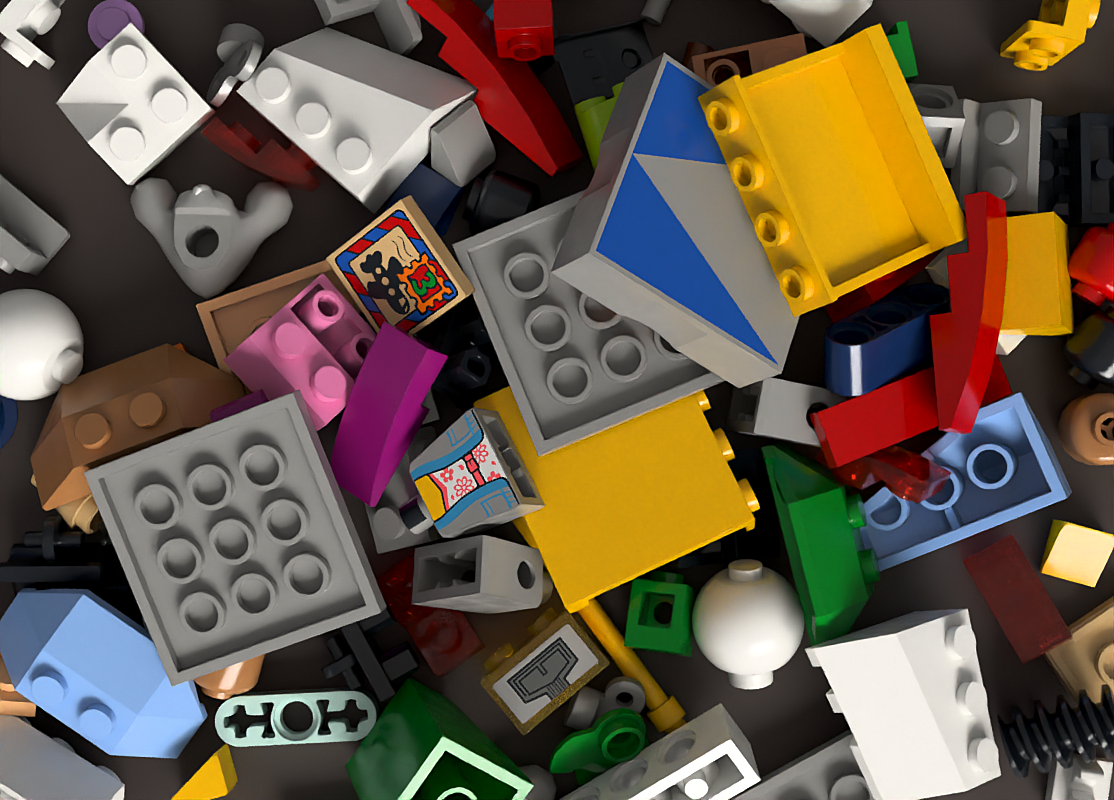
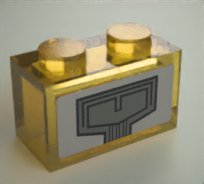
(543, 669)

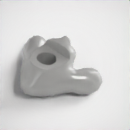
(205, 232)

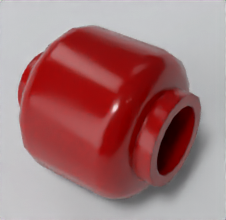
(1093, 266)

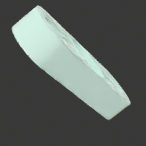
(255, 705)

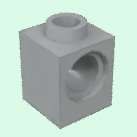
(941, 117)

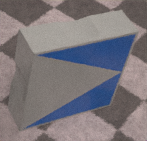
(671, 236)

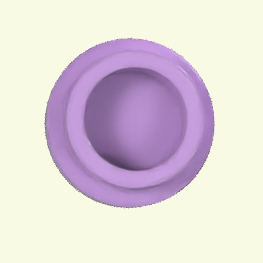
(110, 19)

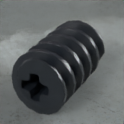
(1059, 732)

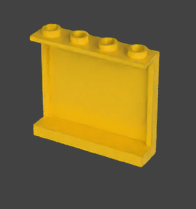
(834, 168)
(629, 495)

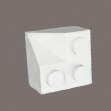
(133, 105)

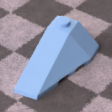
(995, 477)

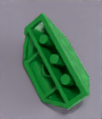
(822, 541)

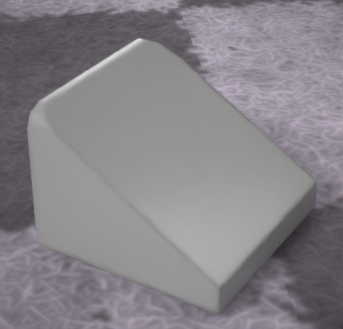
(461, 145)

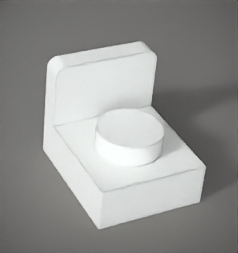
(22, 23)

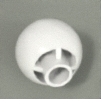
(37, 344)
(748, 622)

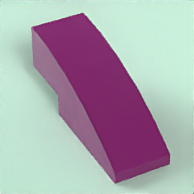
(384, 411)

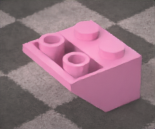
(307, 346)

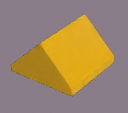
(1037, 277)

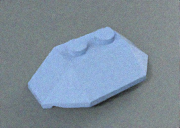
(97, 673)

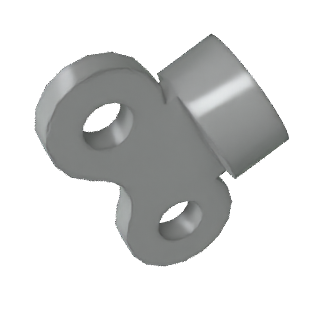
(241, 52)
(591, 703)

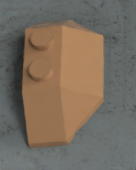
(123, 412)

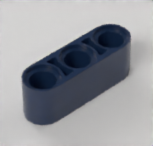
(882, 339)

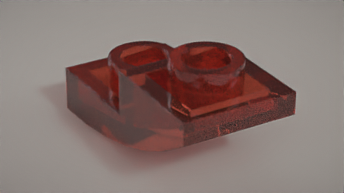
(287, 166)
(904, 472)
(1017, 599)
(440, 633)

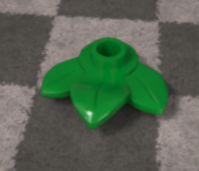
(592, 751)

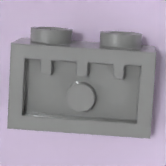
(1000, 153)

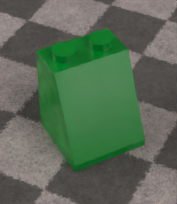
(431, 752)

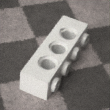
(695, 762)

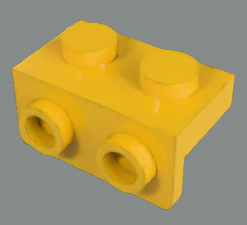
(1054, 35)

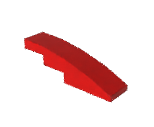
(508, 89)
(968, 335)
(889, 414)

